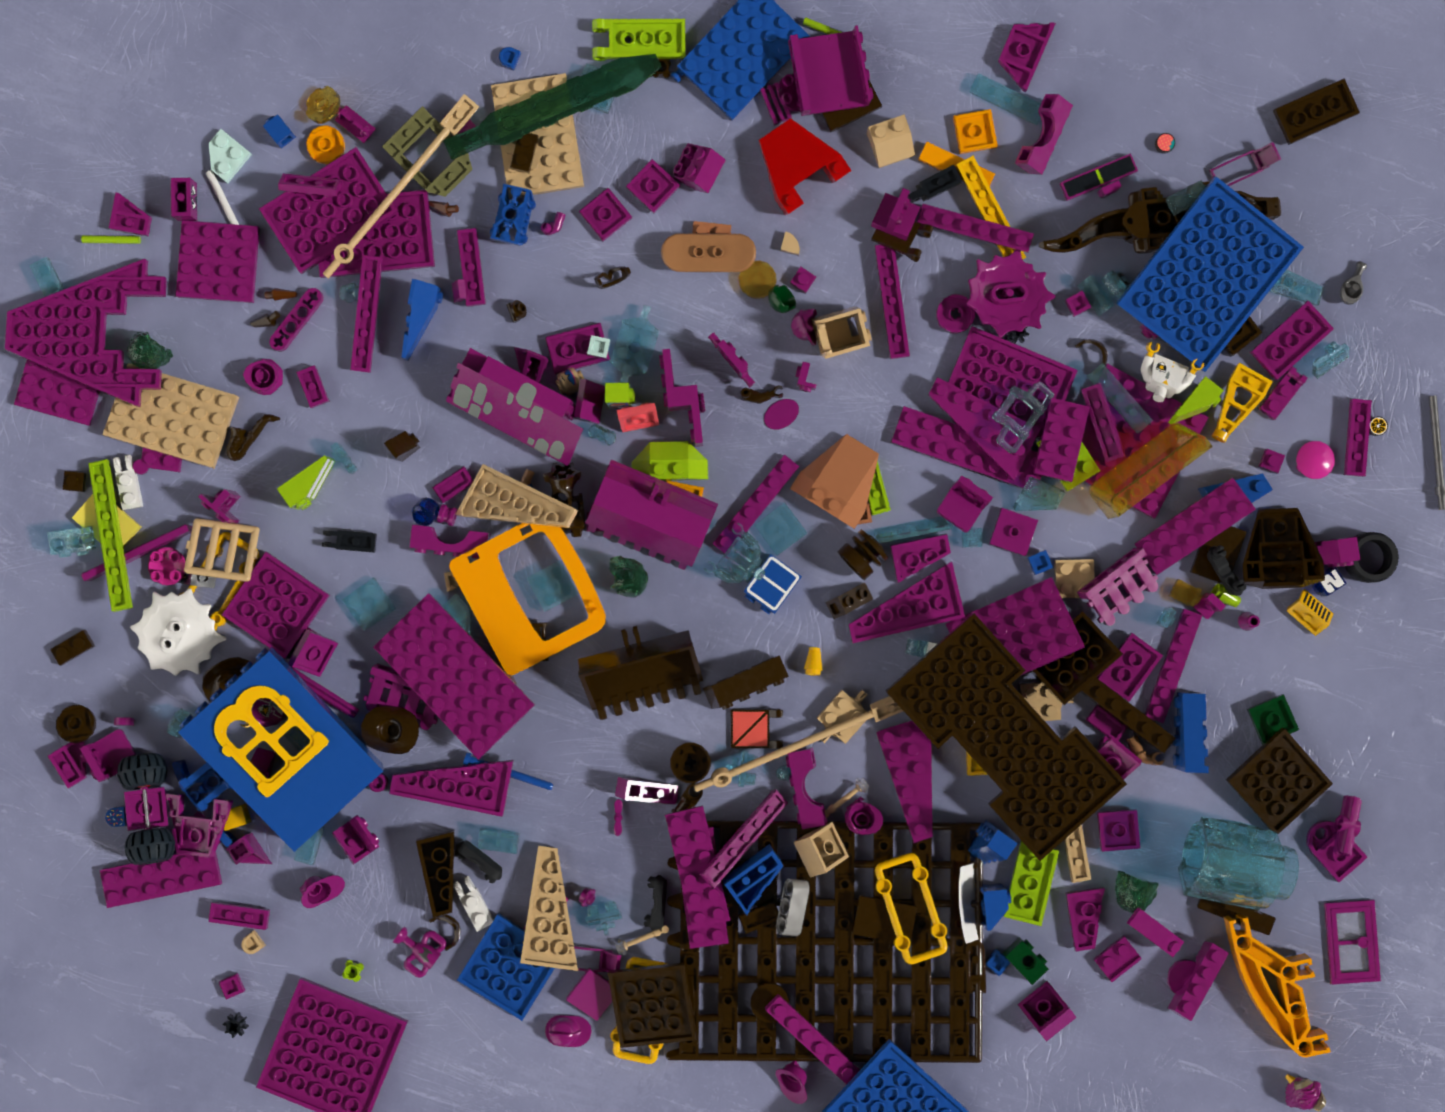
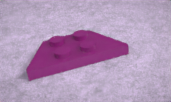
(1024, 51)

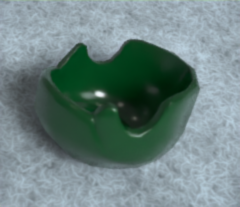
(781, 299)

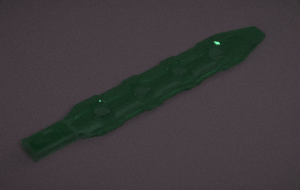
(555, 104)

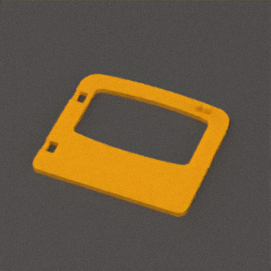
(499, 611)

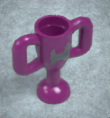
(421, 951)

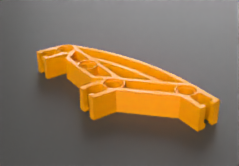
(1289, 1025)

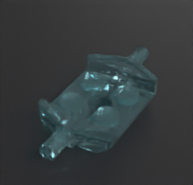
(638, 331)

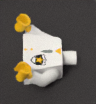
(1164, 375)

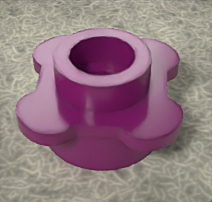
(587, 897)

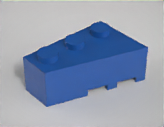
(1252, 486)
(752, 877)

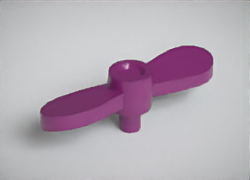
(618, 805)

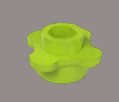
(347, 974)

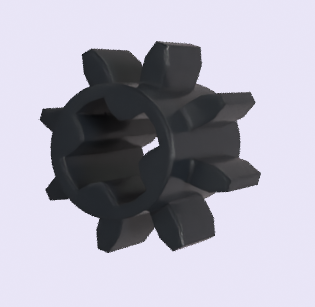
(1012, 335)
(232, 1020)

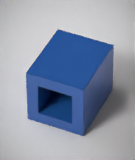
(279, 130)

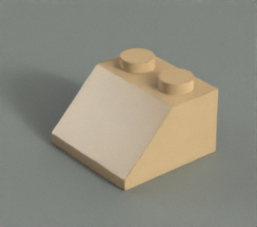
(891, 141)
(821, 850)

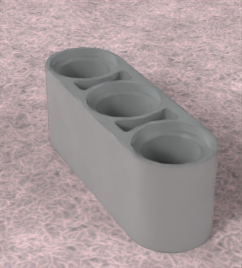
(792, 907)

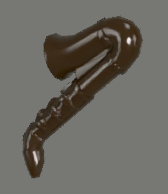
(239, 444)

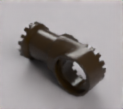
(687, 801)

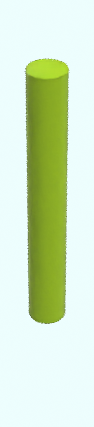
(820, 27)
(111, 239)

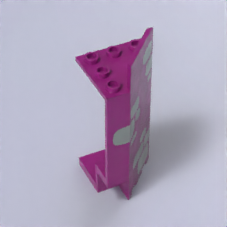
(515, 405)

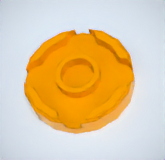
(325, 144)

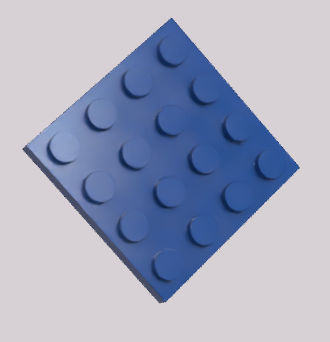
(497, 971)

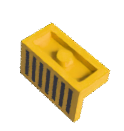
(1310, 613)

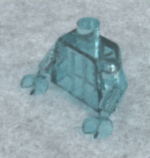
(740, 561)

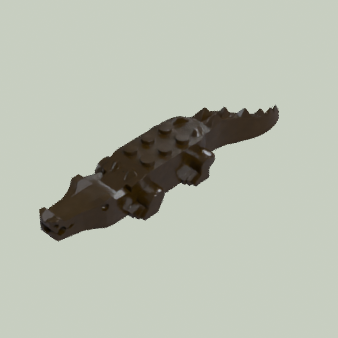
(1143, 223)

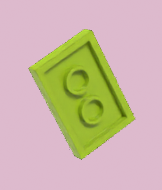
(1084, 468)

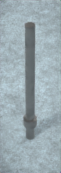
(1440, 489)

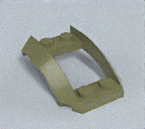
(407, 135)

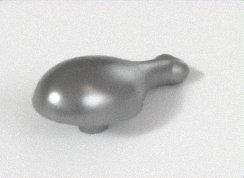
(1353, 288)

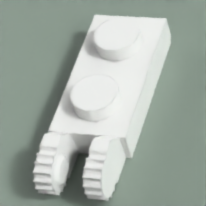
(127, 484)
(474, 905)

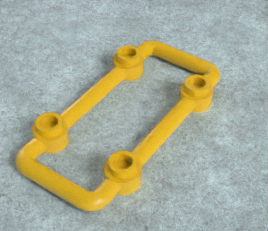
(217, 616)
(884, 887)
(614, 1034)

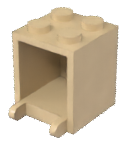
(834, 332)

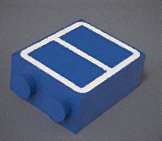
(774, 586)

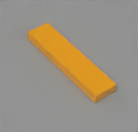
(942, 159)

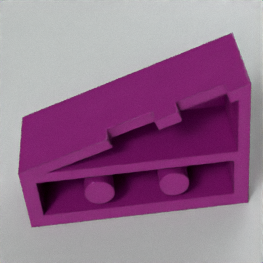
(1339, 551)

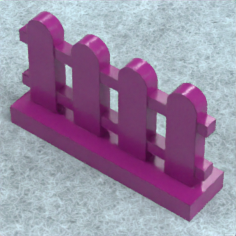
(1106, 581)
(383, 673)

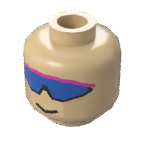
(569, 381)

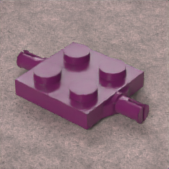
(728, 352)

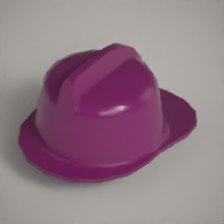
(320, 890)
(568, 1031)
(792, 1082)

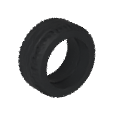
(1390, 559)

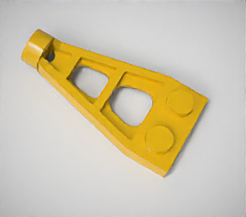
(1251, 382)

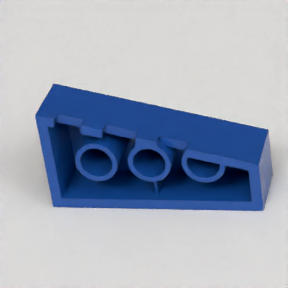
(1190, 733)
(991, 844)

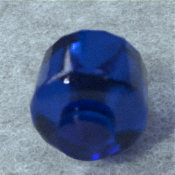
(425, 511)

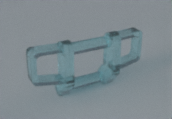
(1010, 424)

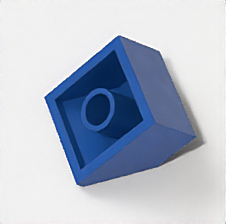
(994, 904)

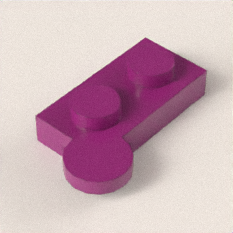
(156, 460)

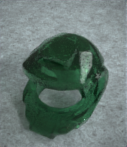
(628, 582)

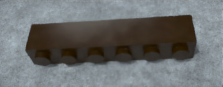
(1128, 715)

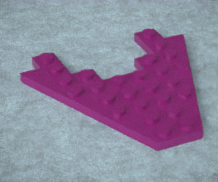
(70, 331)

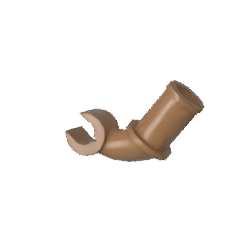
(1136, 748)

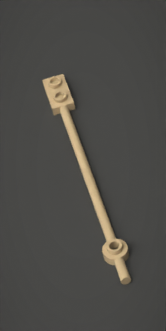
(452, 123)
(879, 710)

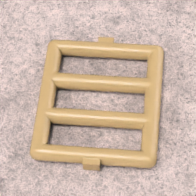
(227, 573)

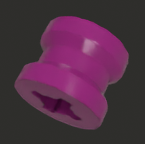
(447, 515)

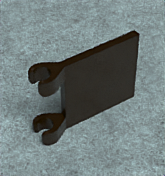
(901, 245)

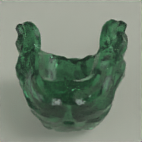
(151, 355)
(1134, 892)

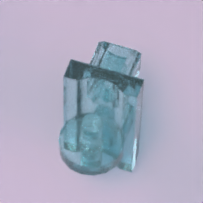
(744, 778)
(612, 913)

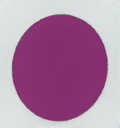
(781, 414)

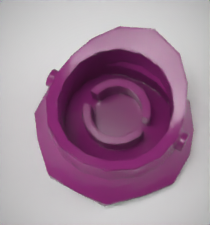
(263, 376)

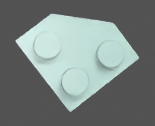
(226, 155)

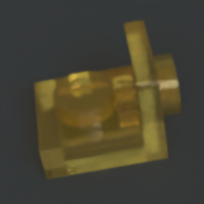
(1185, 593)

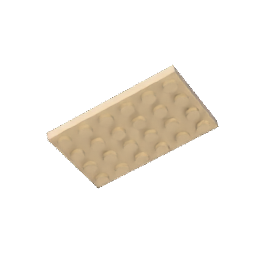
(556, 156)
(175, 421)

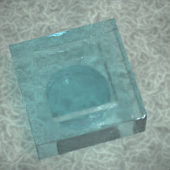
(1167, 617)

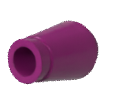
(1244, 621)

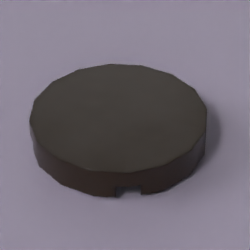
(76, 724)
(762, 996)

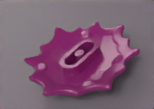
(993, 293)

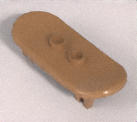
(708, 252)

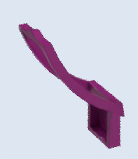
(1262, 158)
(607, 962)

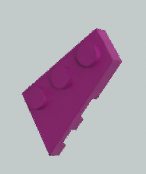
(1084, 914)

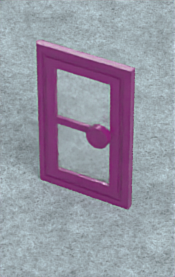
(1352, 942)

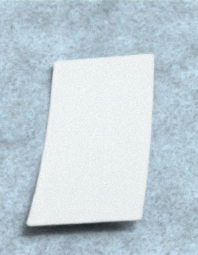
(966, 895)

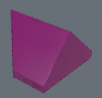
(531, 363)
(248, 851)

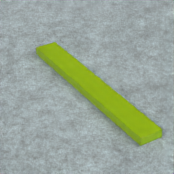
(110, 535)

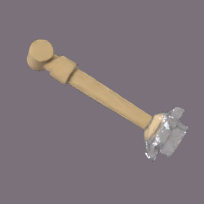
(861, 786)
(622, 946)

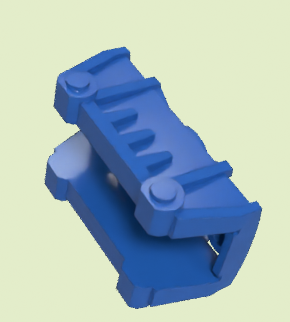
(521, 219)
(202, 776)

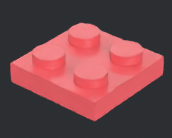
(638, 417)

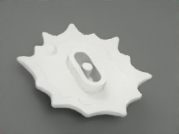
(188, 644)

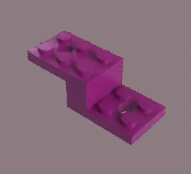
(681, 397)

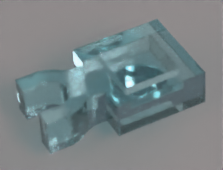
(341, 455)

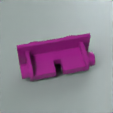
(354, 123)

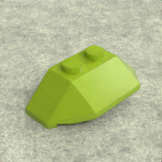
(672, 461)

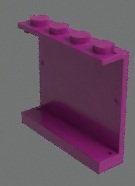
(830, 72)

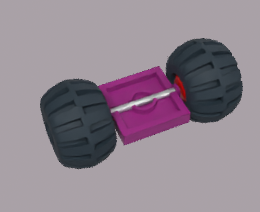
(145, 809)

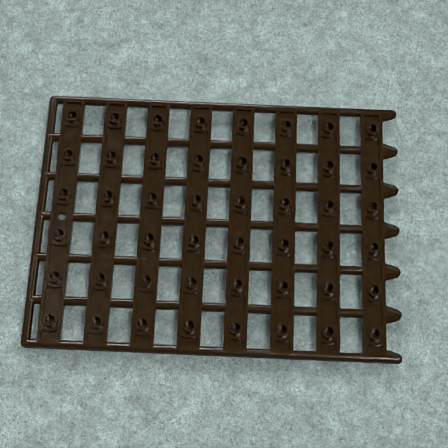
(844, 955)

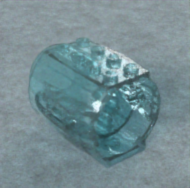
(1237, 864)

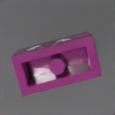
(184, 199)

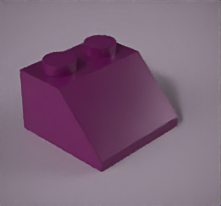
(1047, 1011)

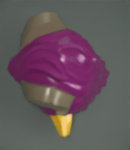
(1304, 1093)

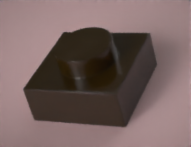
(74, 481)

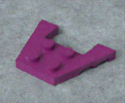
(197, 834)

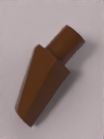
(444, 208)
(279, 294)

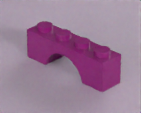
(1053, 113)
(425, 538)
(810, 813)
(1190, 996)

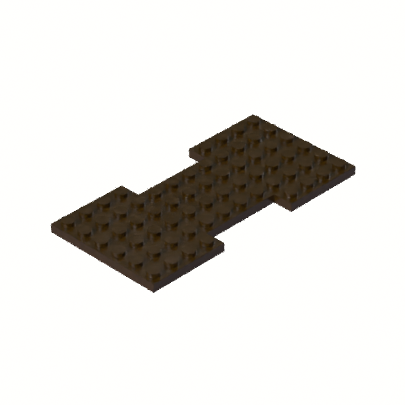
(968, 694)

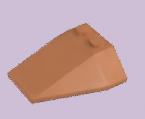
(840, 480)

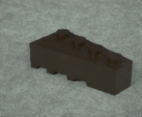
(746, 682)
(437, 864)

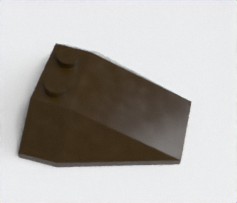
(1281, 552)

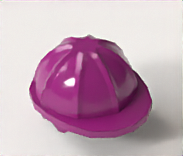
(802, 325)
(863, 813)

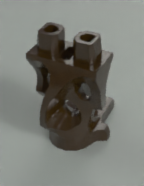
(564, 484)

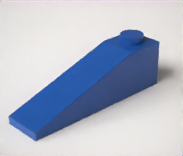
(423, 304)

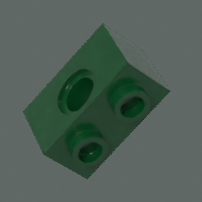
(1032, 970)

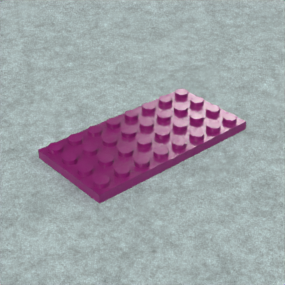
(454, 676)

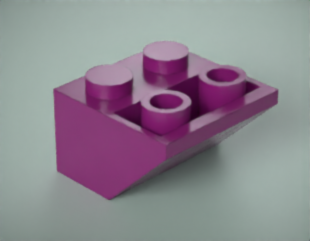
(698, 167)

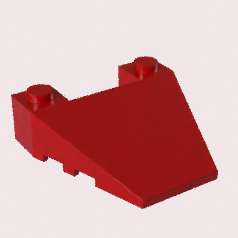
(793, 156)

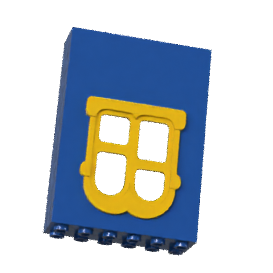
(309, 785)

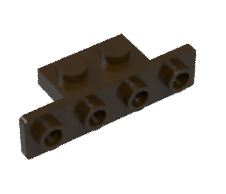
(1257, 920)

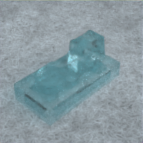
(1334, 355)

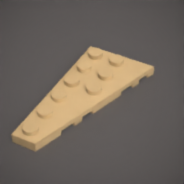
(506, 499)
(548, 927)

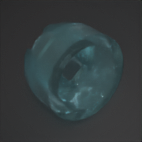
(783, 773)

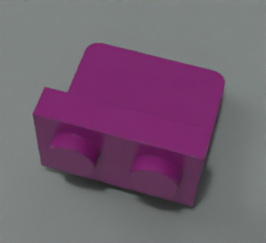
(964, 503)
(106, 754)
(356, 839)

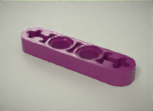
(298, 321)

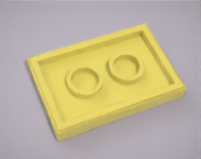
(87, 517)

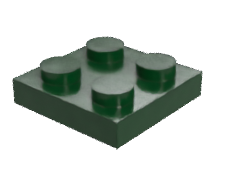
(1271, 717)

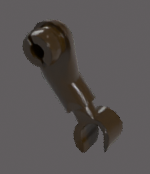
(758, 397)

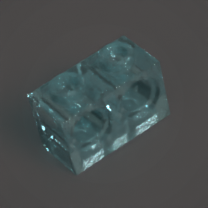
(71, 540)

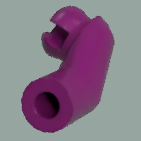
(555, 226)

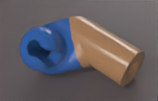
(527, 477)

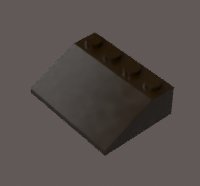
(1077, 670)

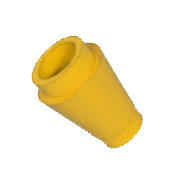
(813, 662)

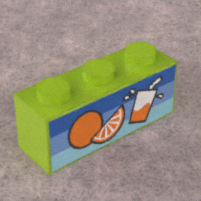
(619, 395)

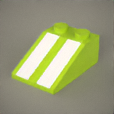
(304, 486)

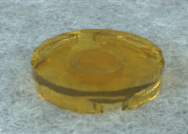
(322, 105)
(757, 280)

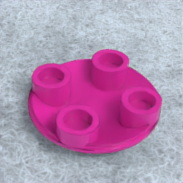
(1315, 460)
(166, 566)

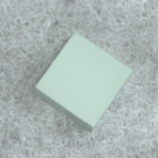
(598, 347)

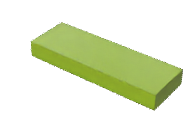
(877, 497)

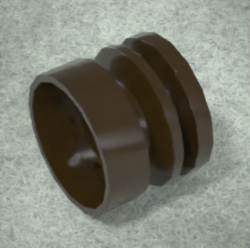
(862, 554)
(700, 768)

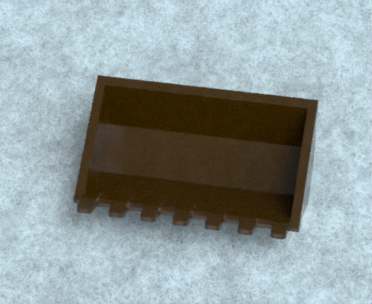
(640, 671)

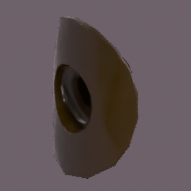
(220, 673)
(390, 729)

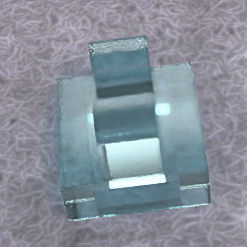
(972, 538)

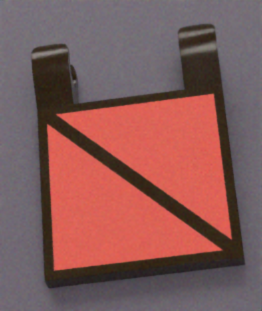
(752, 729)

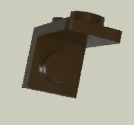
(849, 601)

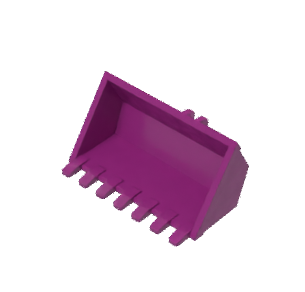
(651, 514)

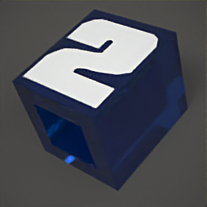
(1332, 582)

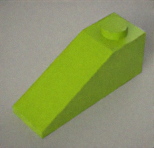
(1200, 400)

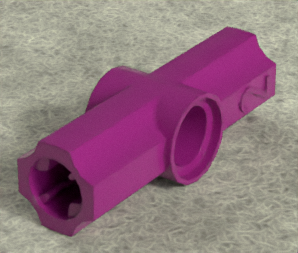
(1347, 825)

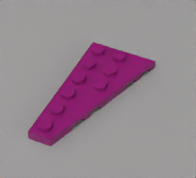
(976, 420)
(921, 605)
(910, 767)
(467, 787)

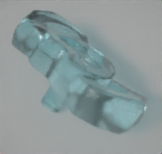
(602, 434)

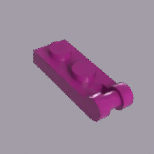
(1282, 393)

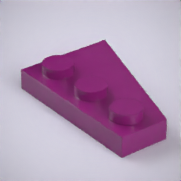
(917, 554)

